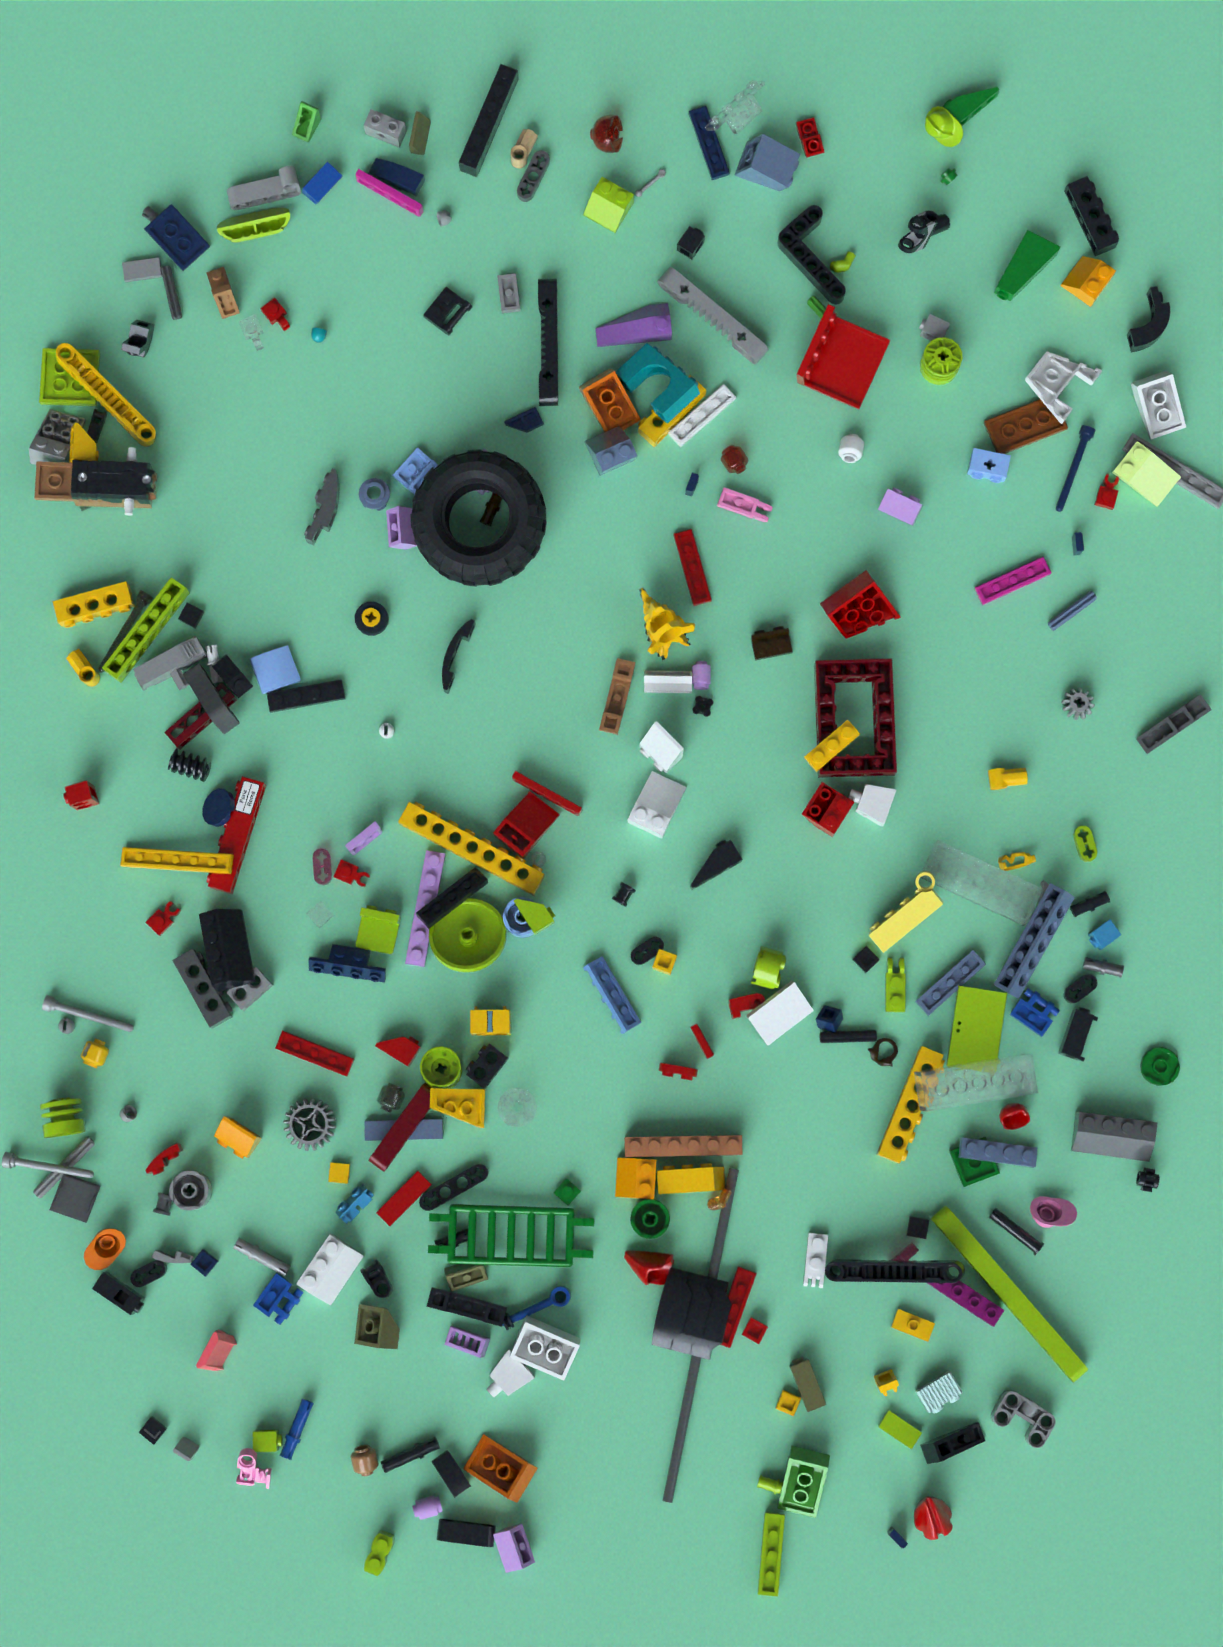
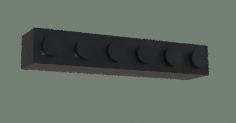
(488, 120)

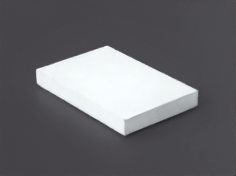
(779, 1012)

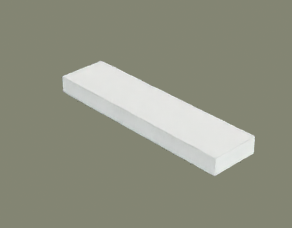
(702, 415)

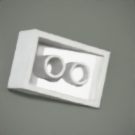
(1159, 404)
(661, 748)
(656, 804)

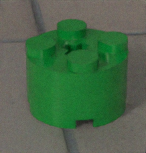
(661, 1219)

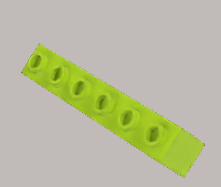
(146, 630)

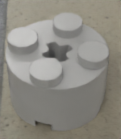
(184, 1199)

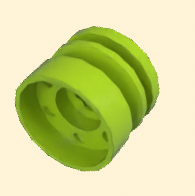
(935, 369)
(430, 1064)
(62, 1117)

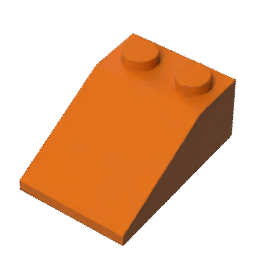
(609, 401)
(500, 1468)

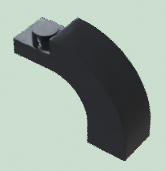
(1147, 335)

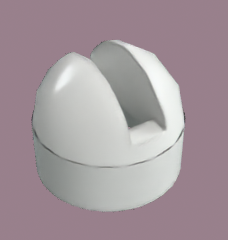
(391, 731)

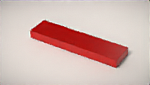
(692, 567)
(546, 793)
(314, 1053)
(738, 1296)

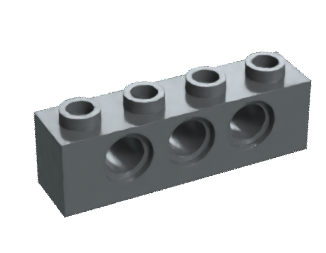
(184, 964)

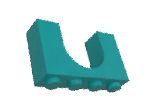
(650, 362)

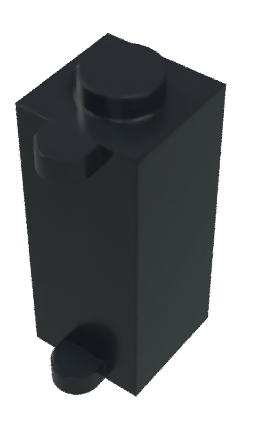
(1077, 1033)

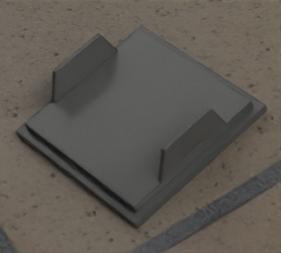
(75, 1198)

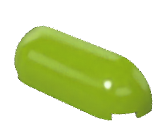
(254, 224)

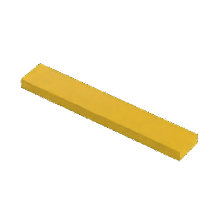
(177, 860)

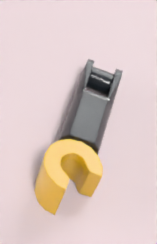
(95, 428)

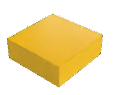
(339, 1173)
(788, 1403)

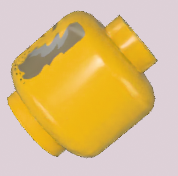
(94, 1053)

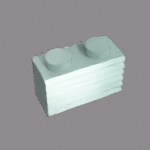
(939, 1392)

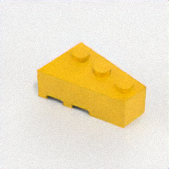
(690, 1179)

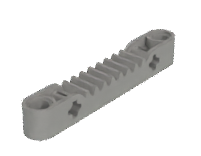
(751, 347)

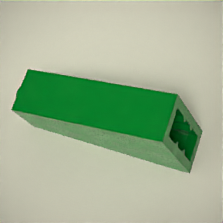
(1028, 261)

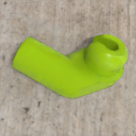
(843, 265)

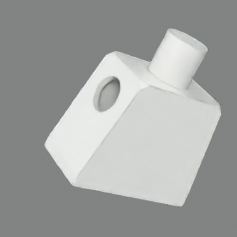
(873, 802)
(509, 1376)

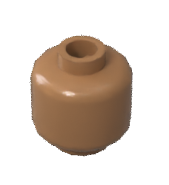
(364, 1460)

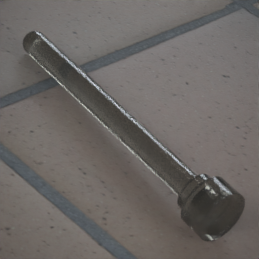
(142, 600)

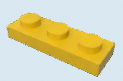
(832, 745)

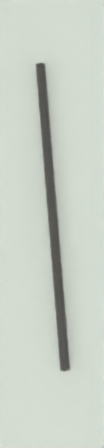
(695, 1361)

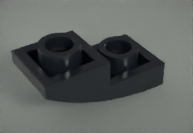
(451, 1473)

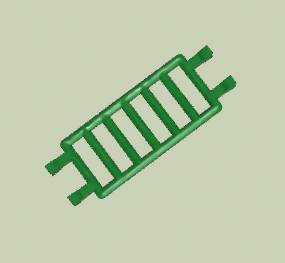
(509, 1259)

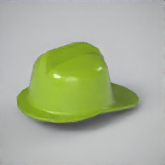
(943, 126)

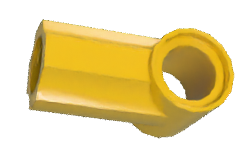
(83, 667)
(1001, 778)

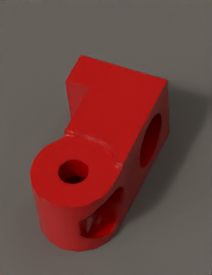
(744, 1003)

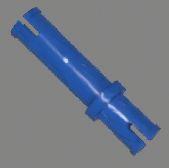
(296, 1429)

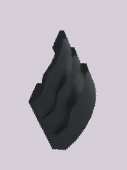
(691, 1313)

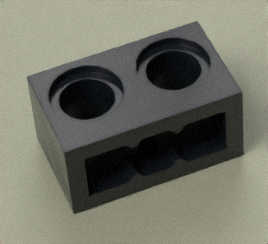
(491, 1069)

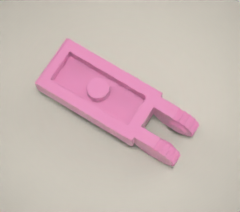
(743, 504)

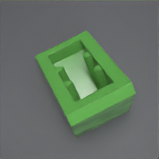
(306, 121)

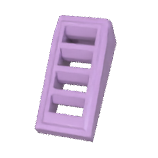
(482, 1347)

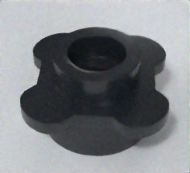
(702, 701)

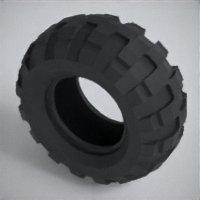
(451, 481)

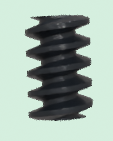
(189, 765)

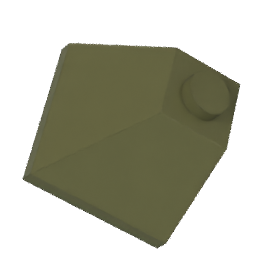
(376, 1328)

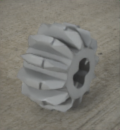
(1072, 707)

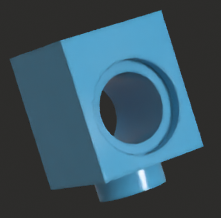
(1104, 935)

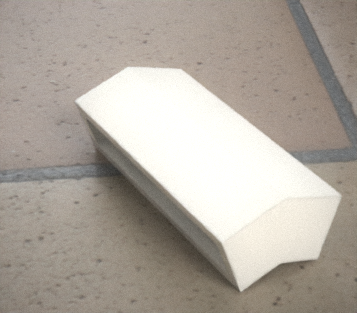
(667, 681)

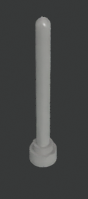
(51, 1004)
(11, 1160)

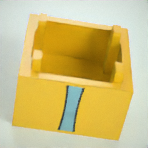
(490, 1022)

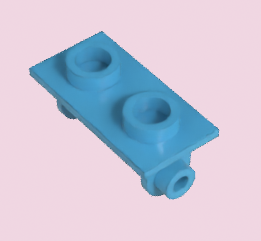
(348, 1209)

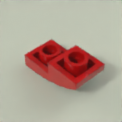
(809, 137)
(158, 1163)

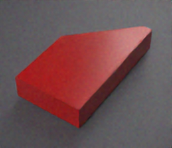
(702, 1041)

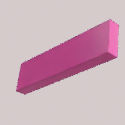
(389, 193)
(1012, 580)

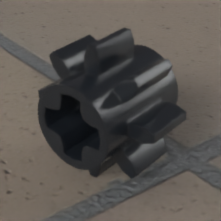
(1147, 1179)

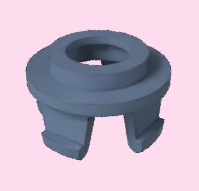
(380, 502)

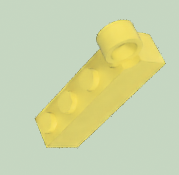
(907, 916)

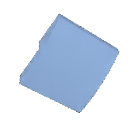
(413, 470)
(275, 669)

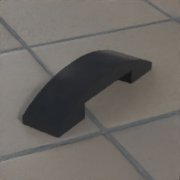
(463, 633)
(467, 1306)

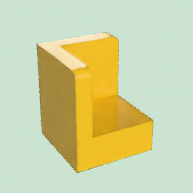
(664, 962)

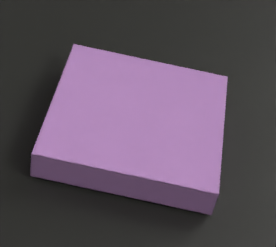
(364, 838)

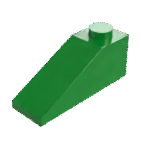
(968, 105)

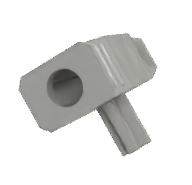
(170, 664)

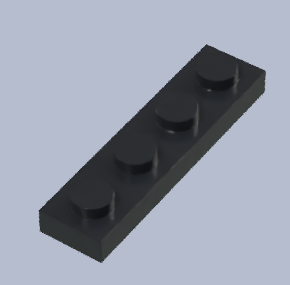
(305, 696)
(452, 897)

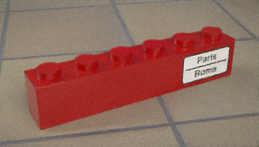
(238, 831)

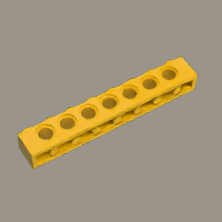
(409, 821)

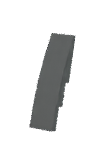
(1173, 724)

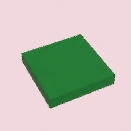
(972, 1170)

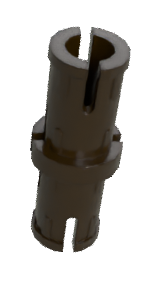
(492, 508)

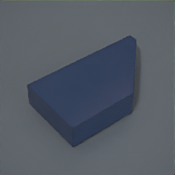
(525, 421)

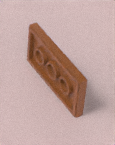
(1022, 427)

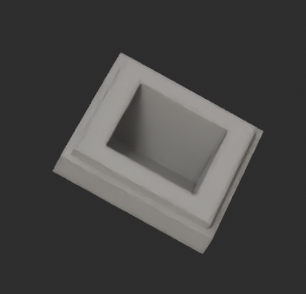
(186, 1449)

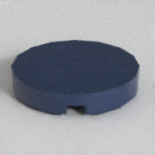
(218, 807)

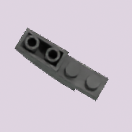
(327, 500)

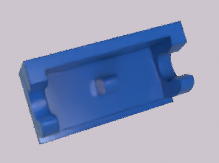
(321, 183)

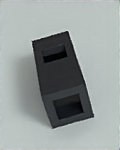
(119, 1293)

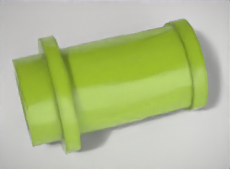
(770, 1484)

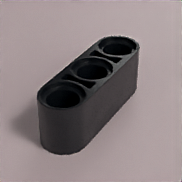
(466, 1532)

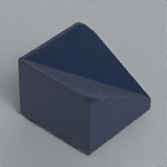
(829, 1018)

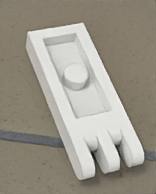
(815, 1259)

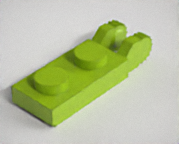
(895, 987)

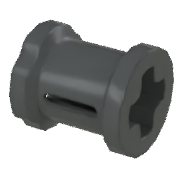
(163, 1204)

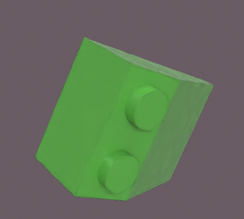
(803, 1481)

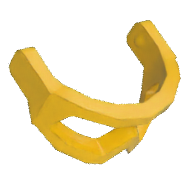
(1027, 860)

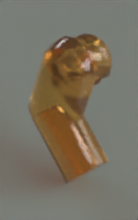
(720, 1201)

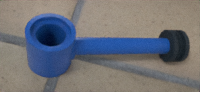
(509, 1320)

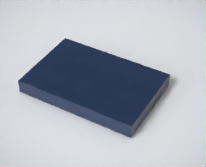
(177, 237)

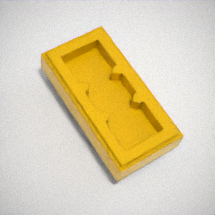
(912, 1325)

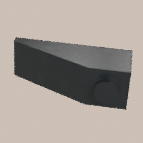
(719, 861)
(952, 1443)

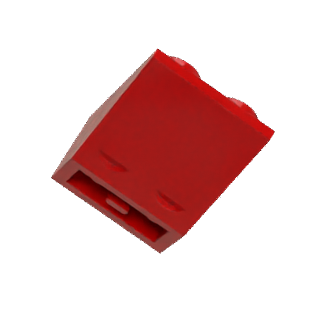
(526, 824)

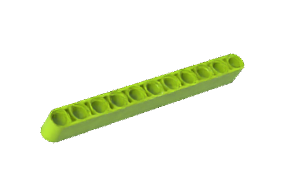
(1009, 1294)

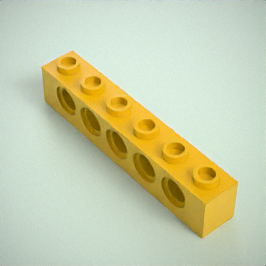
(887, 1149)

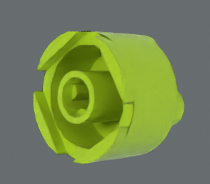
(767, 968)

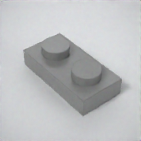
(508, 293)

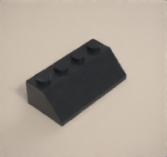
(226, 948)

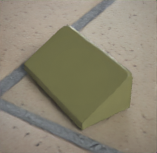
(419, 134)
(464, 1275)

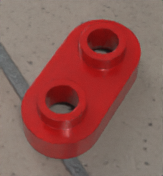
(685, 1072)

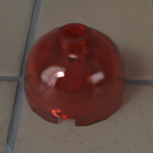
(606, 133)

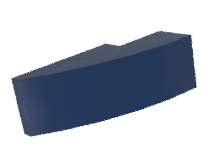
(397, 176)

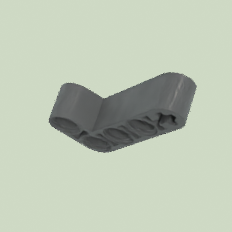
(211, 699)

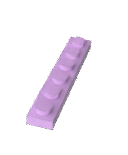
(427, 892)

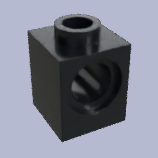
(691, 242)

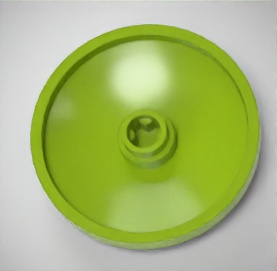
(468, 936)

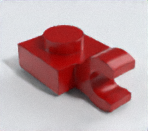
(275, 313)

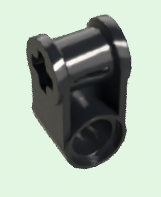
(377, 1278)

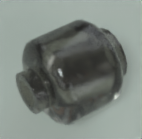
(390, 1097)

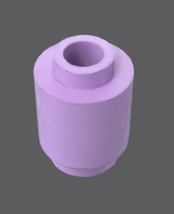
(701, 675)
(427, 1507)

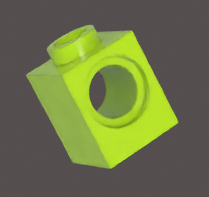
(266, 1440)

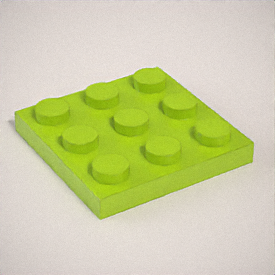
(58, 386)

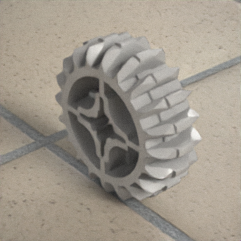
(305, 1132)

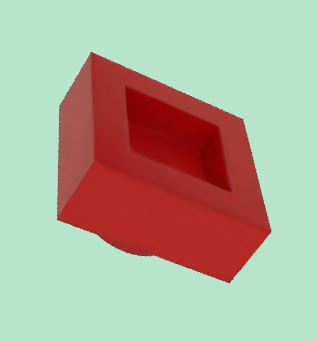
(754, 1330)

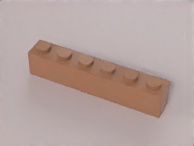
(683, 1146)

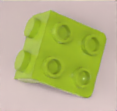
(378, 929)

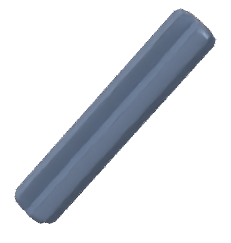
(1072, 610)

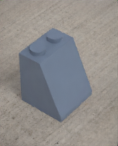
(768, 163)
(611, 450)

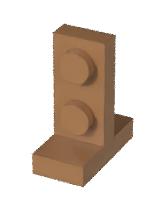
(222, 292)

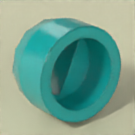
(318, 334)

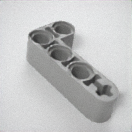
(265, 190)

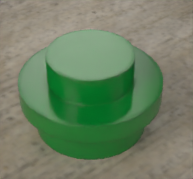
(948, 176)

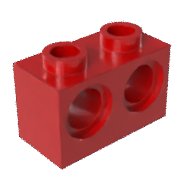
(81, 795)

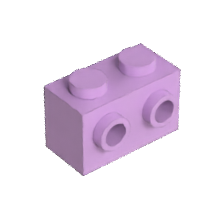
(900, 506)
(399, 528)
(514, 1548)

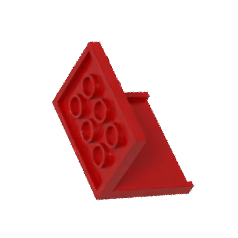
(841, 359)

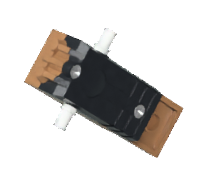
(98, 483)

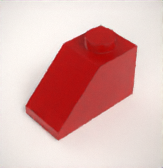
(401, 1049)

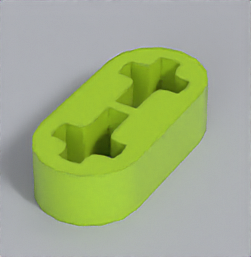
(1089, 841)

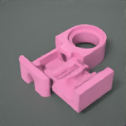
(249, 1470)

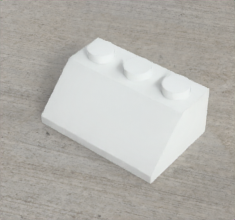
(330, 1269)
(545, 1347)

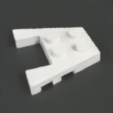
(1052, 376)

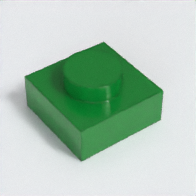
(567, 1192)

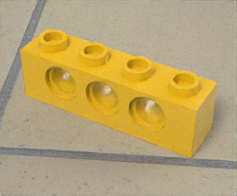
(656, 434)
(64, 606)

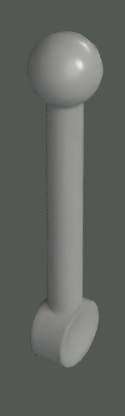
(661, 174)

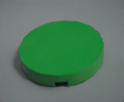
(1160, 1066)

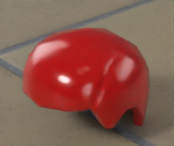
(1014, 1116)

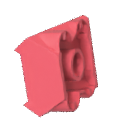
(216, 1351)

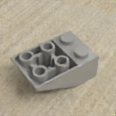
(53, 438)

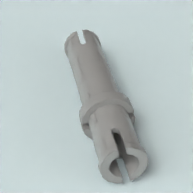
(262, 1257)

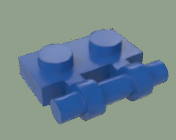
(1030, 1016)
(272, 1296)

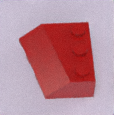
(859, 606)

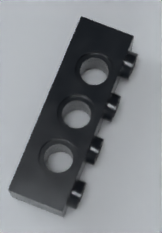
(1097, 242)

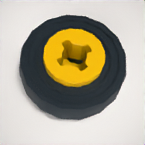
(375, 623)

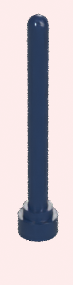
(1086, 434)

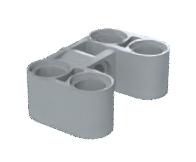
(1028, 1411)

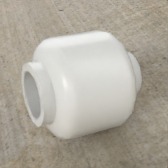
(851, 448)

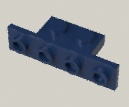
(349, 963)

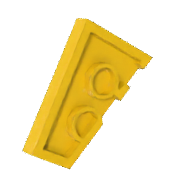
(461, 1104)

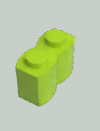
(380, 1549)

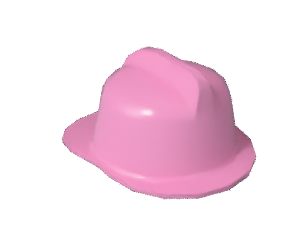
(1052, 1211)

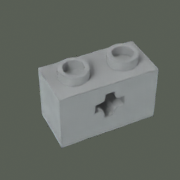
(385, 128)

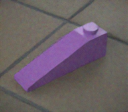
(641, 326)

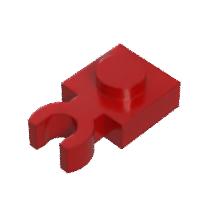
(1107, 495)
(348, 873)
(160, 920)

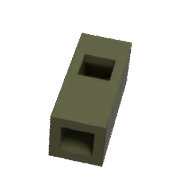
(807, 1384)

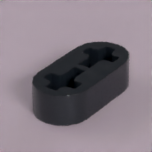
(644, 947)
(1077, 985)
(146, 1269)

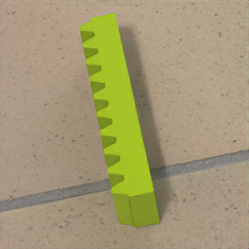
(771, 1554)

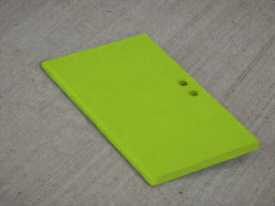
(979, 1025)

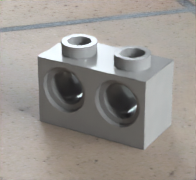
(252, 992)

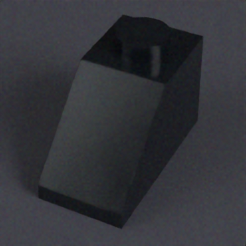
(232, 676)

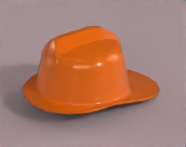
(104, 1248)

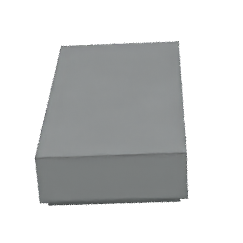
(142, 269)

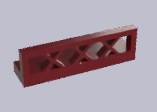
(200, 724)

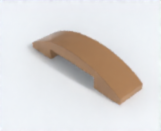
(617, 696)

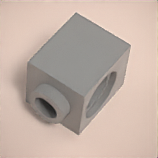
(933, 328)

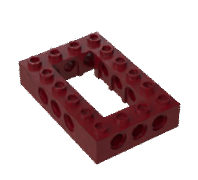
(857, 671)

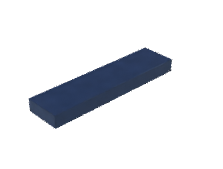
(709, 144)

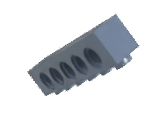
(1034, 940)

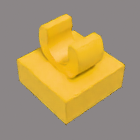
(886, 1381)

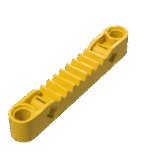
(106, 394)

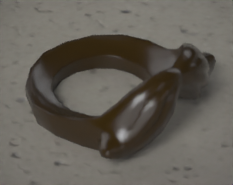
(875, 1049)

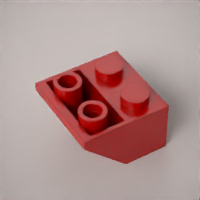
(827, 809)

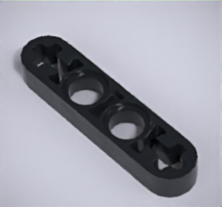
(452, 1185)

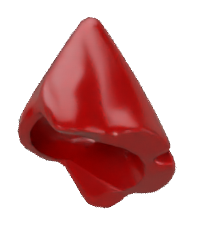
(650, 1266)
(933, 1517)

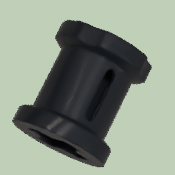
(623, 894)

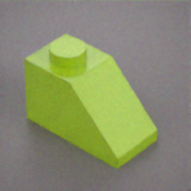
(535, 914)

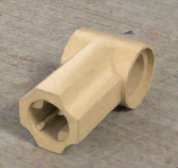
(523, 147)

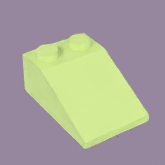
(1146, 474)

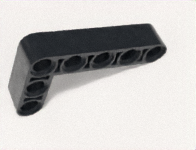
(808, 256)

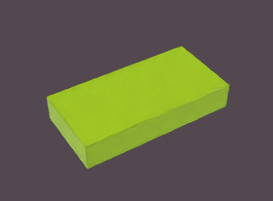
(900, 1429)

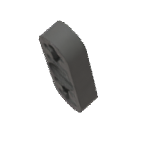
(532, 167)

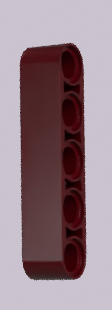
(402, 1129)

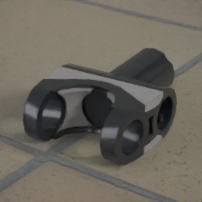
(925, 225)

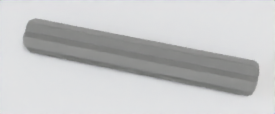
(69, 1161)

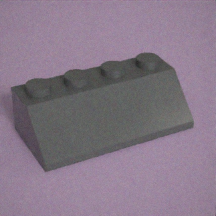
(1113, 1136)

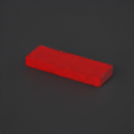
(403, 1198)

